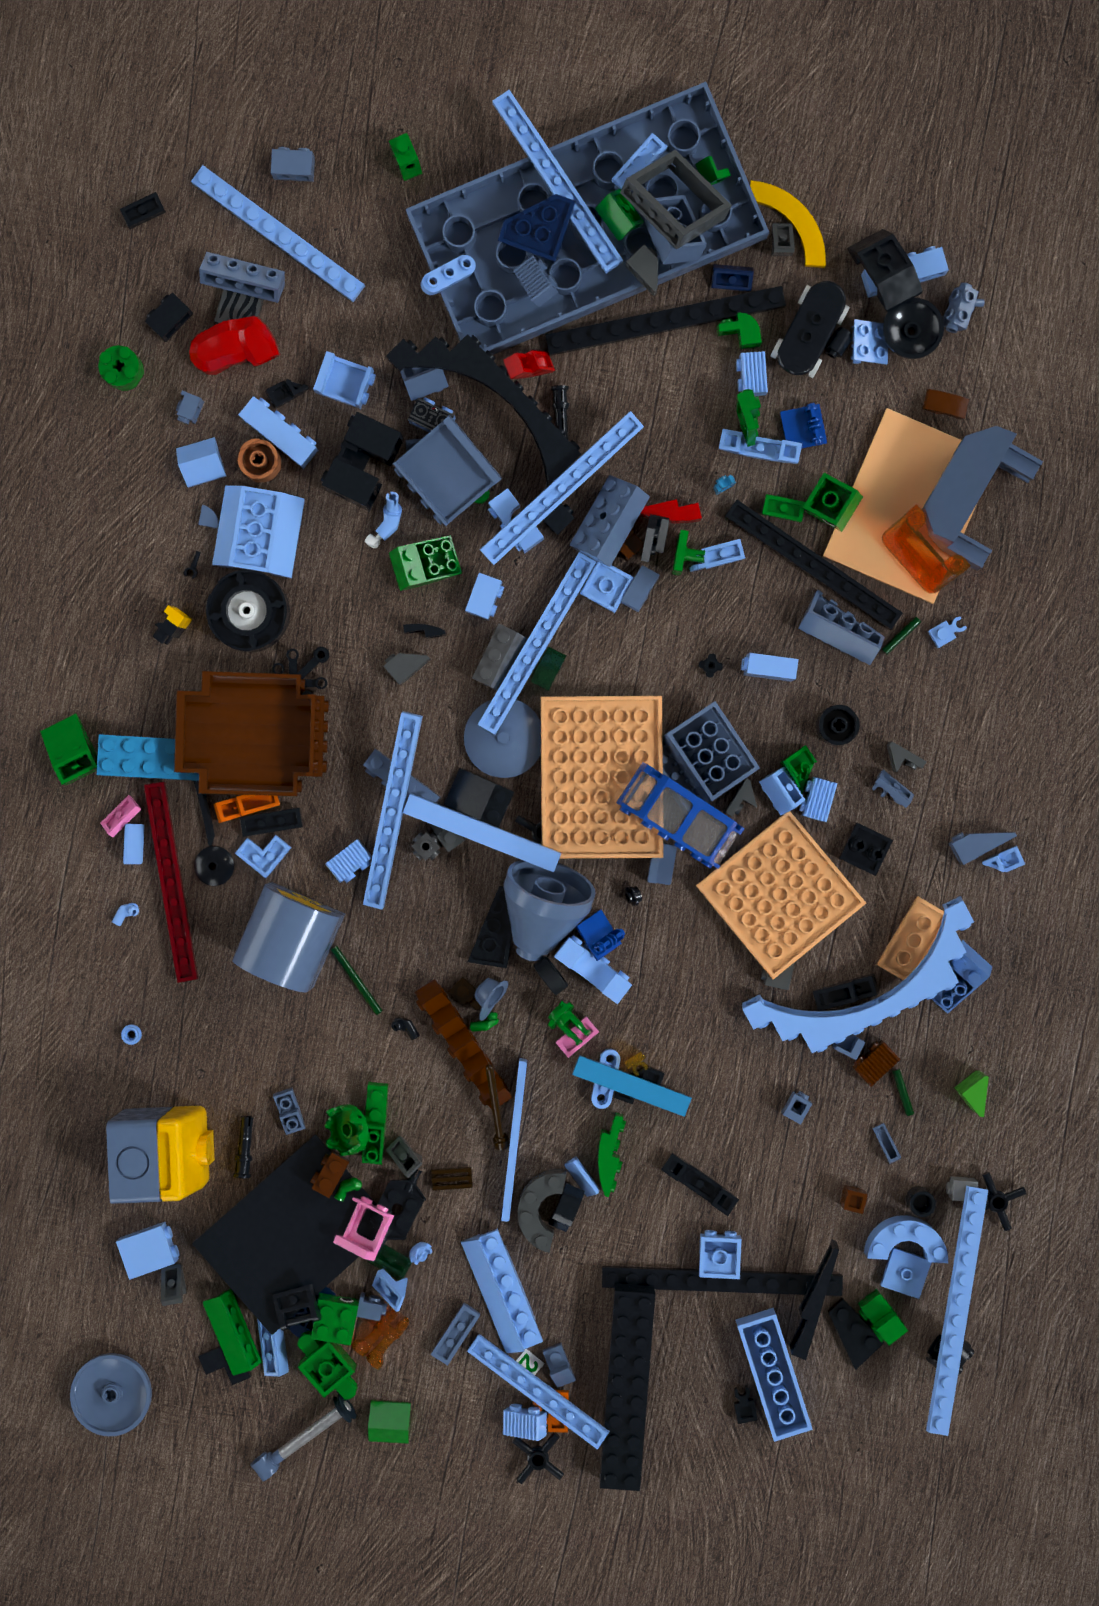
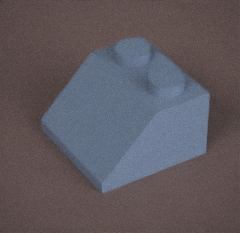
(423, 381)

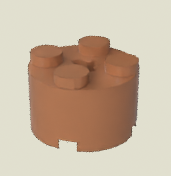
(270, 460)

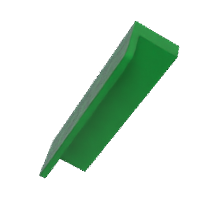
(232, 1332)

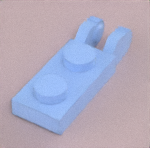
(720, 555)

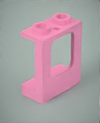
(358, 1244)

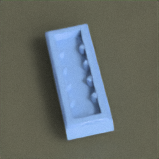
(644, 156)

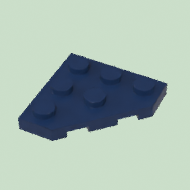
(539, 227)

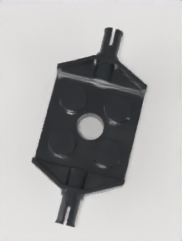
(411, 1199)

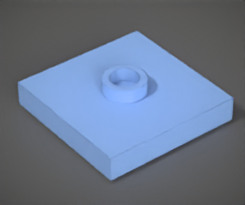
(606, 586)
(905, 1273)

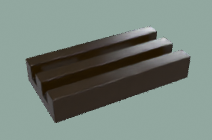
(453, 1178)

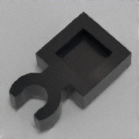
(745, 1407)

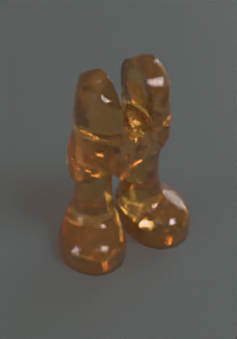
(383, 1328)

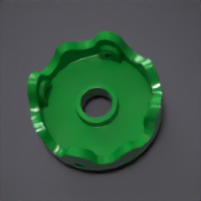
(342, 1139)

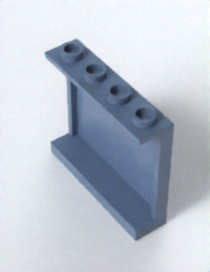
(446, 471)

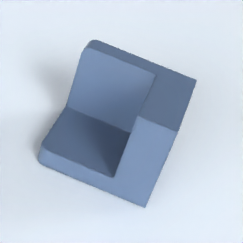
(850, 1046)

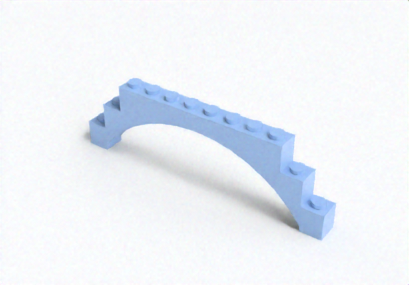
(833, 1026)

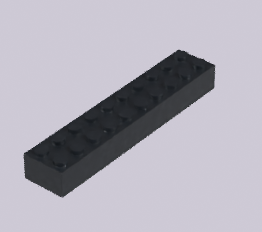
(627, 1386)

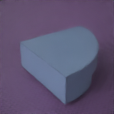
(208, 518)

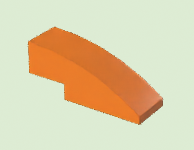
(243, 806)

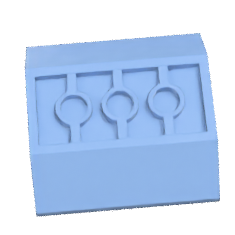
(258, 530)

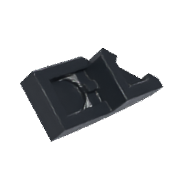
(285, 392)

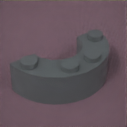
(534, 1192)

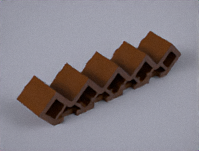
(461, 1040)

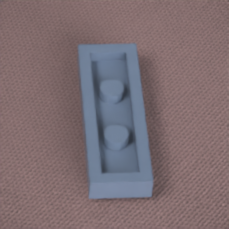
(455, 1334)

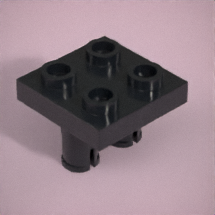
(865, 849)

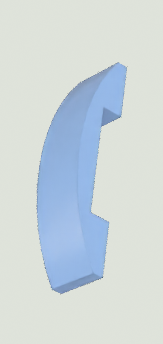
(764, 448)

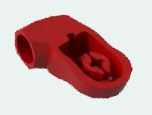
(233, 344)

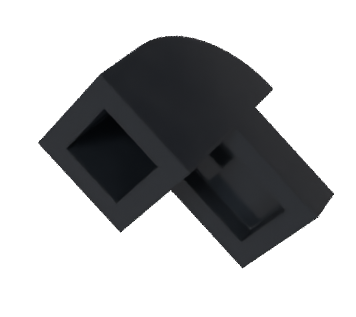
(566, 1207)

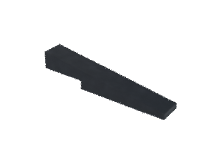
(812, 1303)

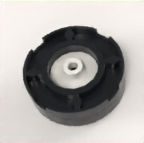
(228, 607)

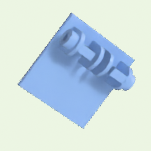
(868, 343)

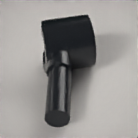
(193, 566)

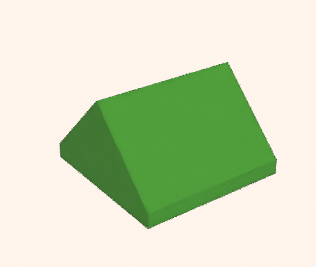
(974, 1091)

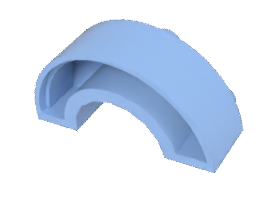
(598, 973)
(901, 1229)

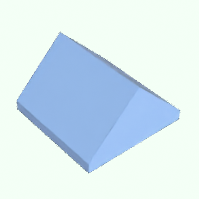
(200, 462)

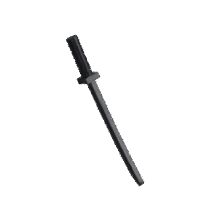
(206, 814)

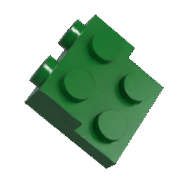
(748, 412)

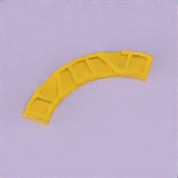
(796, 214)

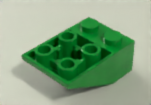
(424, 562)
(70, 750)

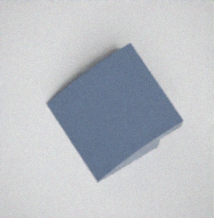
(706, 754)

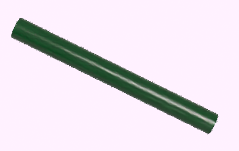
(356, 980)

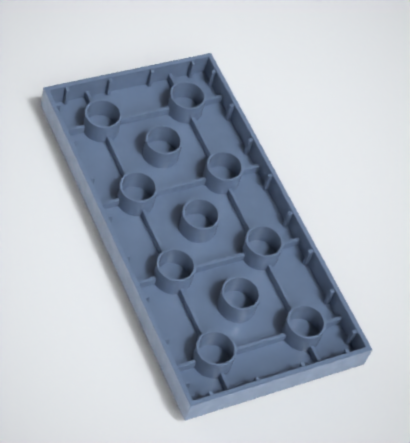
(471, 217)

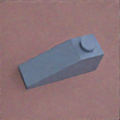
(972, 845)

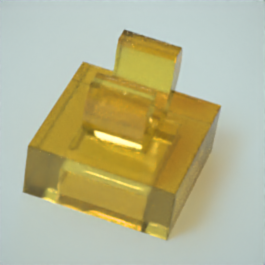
(635, 1061)

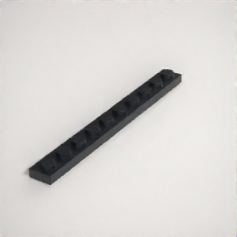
(813, 564)

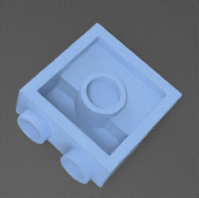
(720, 1255)

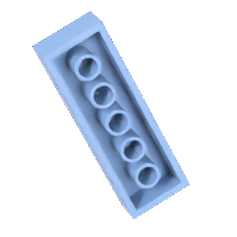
(773, 1374)

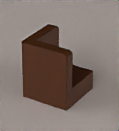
(631, 545)
(853, 1199)

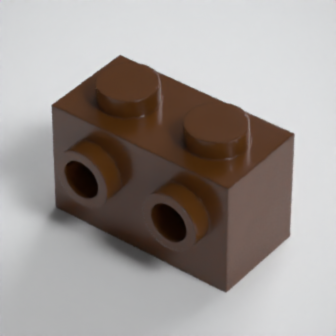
(330, 1174)

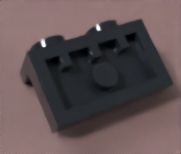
(655, 536)

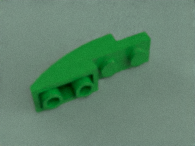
(376, 1120)
(607, 1160)

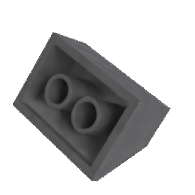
(499, 656)

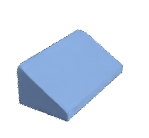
(133, 844)
(582, 1177)

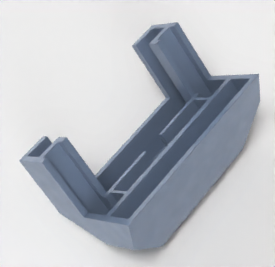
(964, 484)

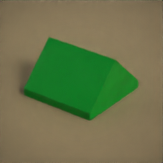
(389, 1421)

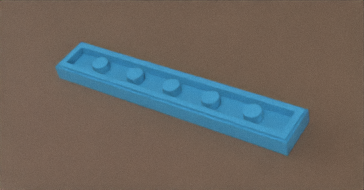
(631, 1085)

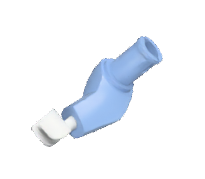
(391, 517)

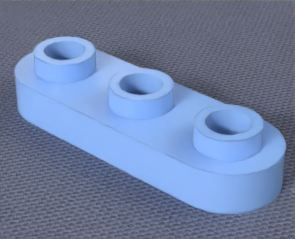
(443, 280)
(598, 1089)

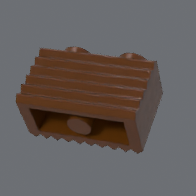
(875, 1062)

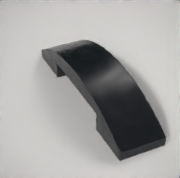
(700, 1184)

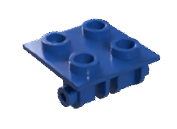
(804, 425)
(600, 935)

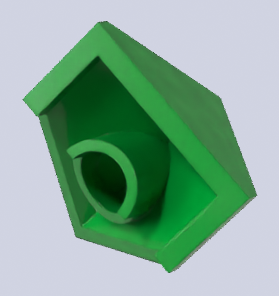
(799, 766)

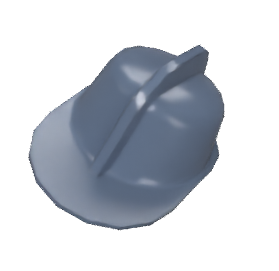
(489, 994)

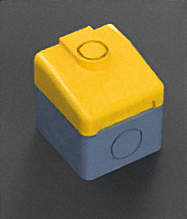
(158, 1153)

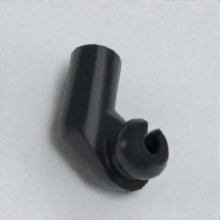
(405, 1025)

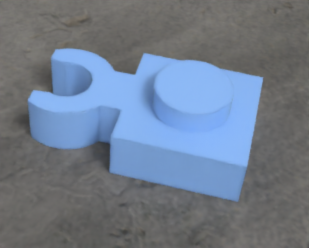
(944, 632)

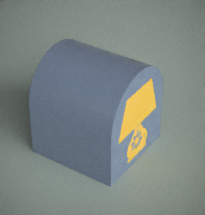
(287, 938)

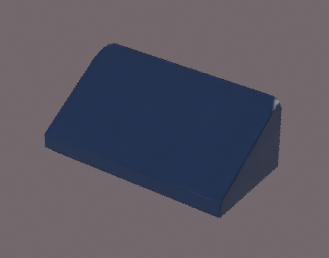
(732, 277)

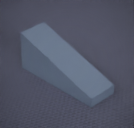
(886, 1143)

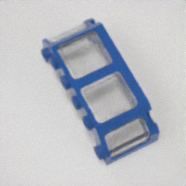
(679, 815)

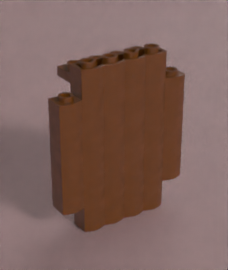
(250, 733)

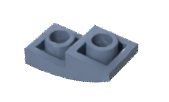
(640, 588)
(289, 1111)

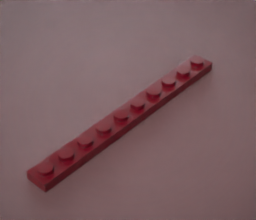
(171, 882)

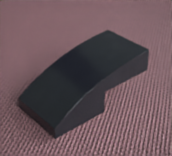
(430, 631)

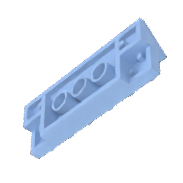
(502, 1291)

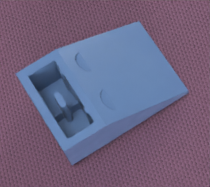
(971, 973)

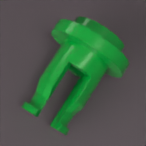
(562, 1017)

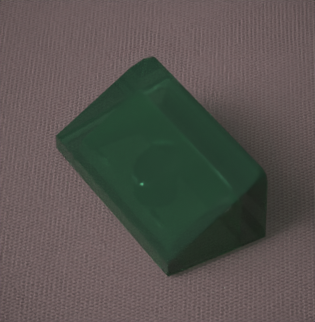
(392, 1262)

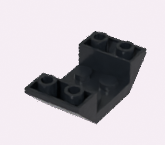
(888, 268)

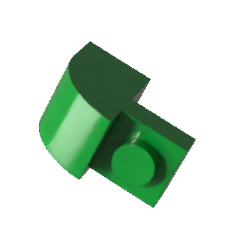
(745, 327)

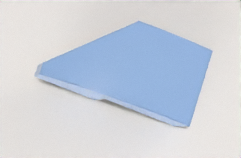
(1005, 860)

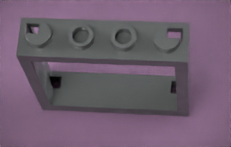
(659, 216)

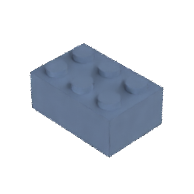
(681, 211)

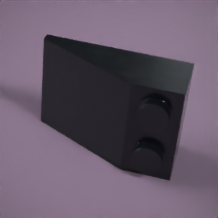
(479, 798)

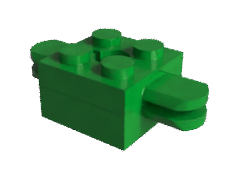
(327, 1366)

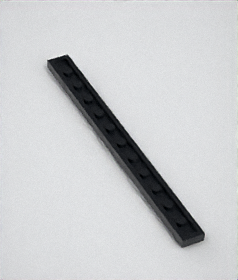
(665, 320)
(690, 1281)

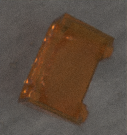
(918, 555)

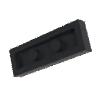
(271, 822)

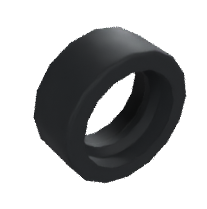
(550, 975)

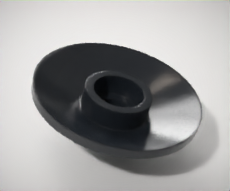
(224, 865)

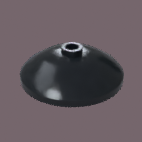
(925, 322)

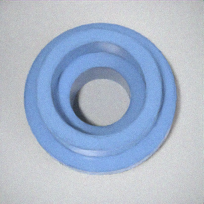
(125, 1034)

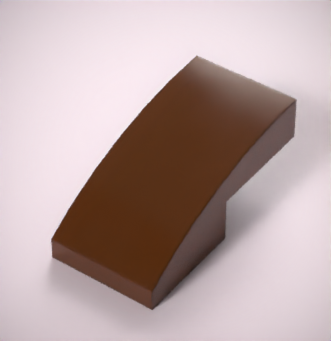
(945, 403)

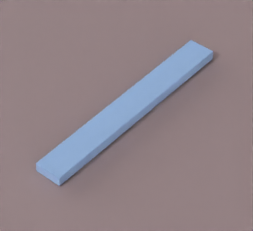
(482, 832)
(514, 1140)
(538, 1391)

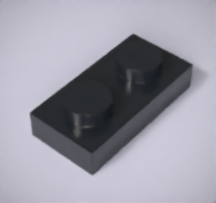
(142, 210)

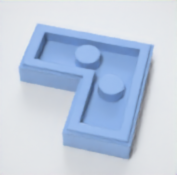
(264, 859)

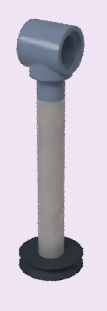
(268, 1463)

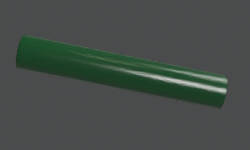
(901, 635)
(903, 1092)

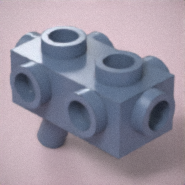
(961, 305)

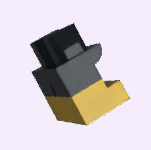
(173, 625)

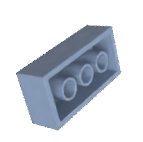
(609, 520)

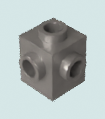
(433, 842)

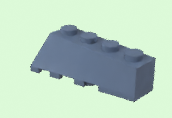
(840, 629)

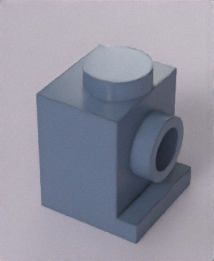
(189, 408)
(797, 1114)
(371, 1307)

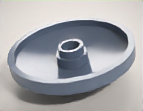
(512, 748)
(111, 1394)

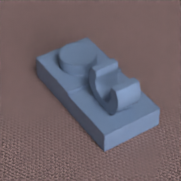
(896, 790)

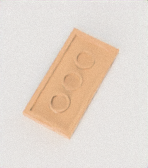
(912, 939)

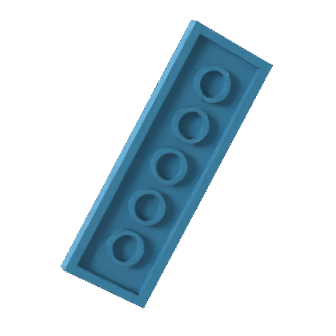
(139, 758)

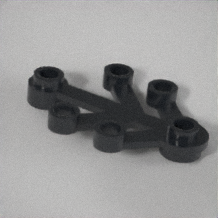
(307, 668)

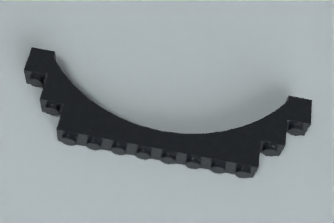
(472, 361)

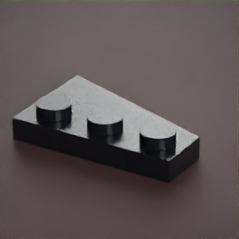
(854, 1333)

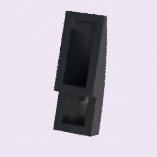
(846, 992)

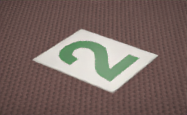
(530, 1361)

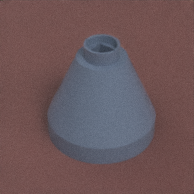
(544, 906)

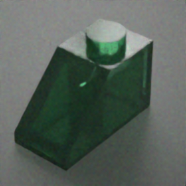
(548, 669)

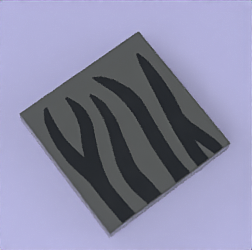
(237, 306)

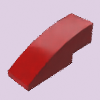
(528, 364)
(671, 510)

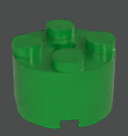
(131, 372)

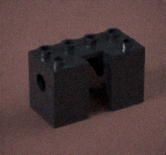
(363, 440)

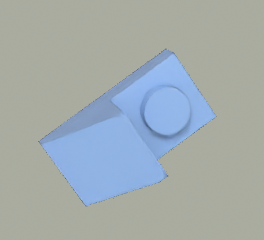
(389, 1289)

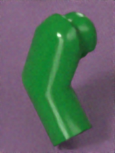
(485, 1025)
(346, 1186)

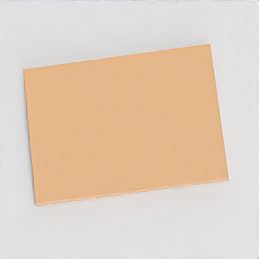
(894, 477)
(586, 763)

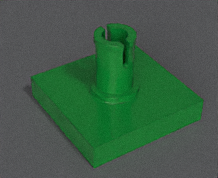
(684, 553)

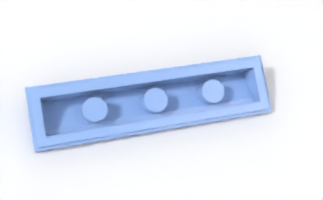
(273, 1351)

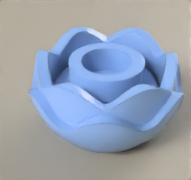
(419, 1252)

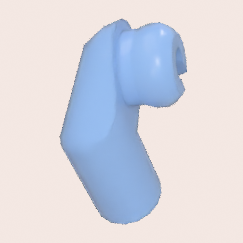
(124, 911)

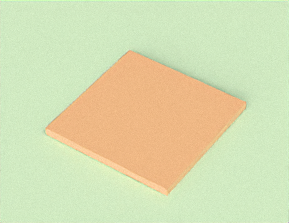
(781, 894)

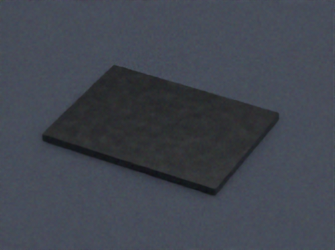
(284, 1235)

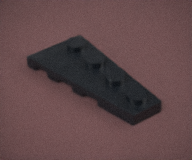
(495, 936)

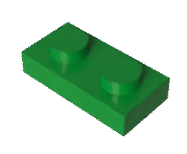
(783, 508)

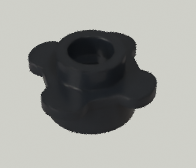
(710, 670)
(633, 895)

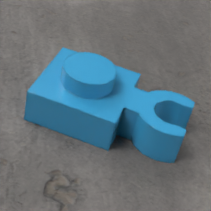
(724, 483)

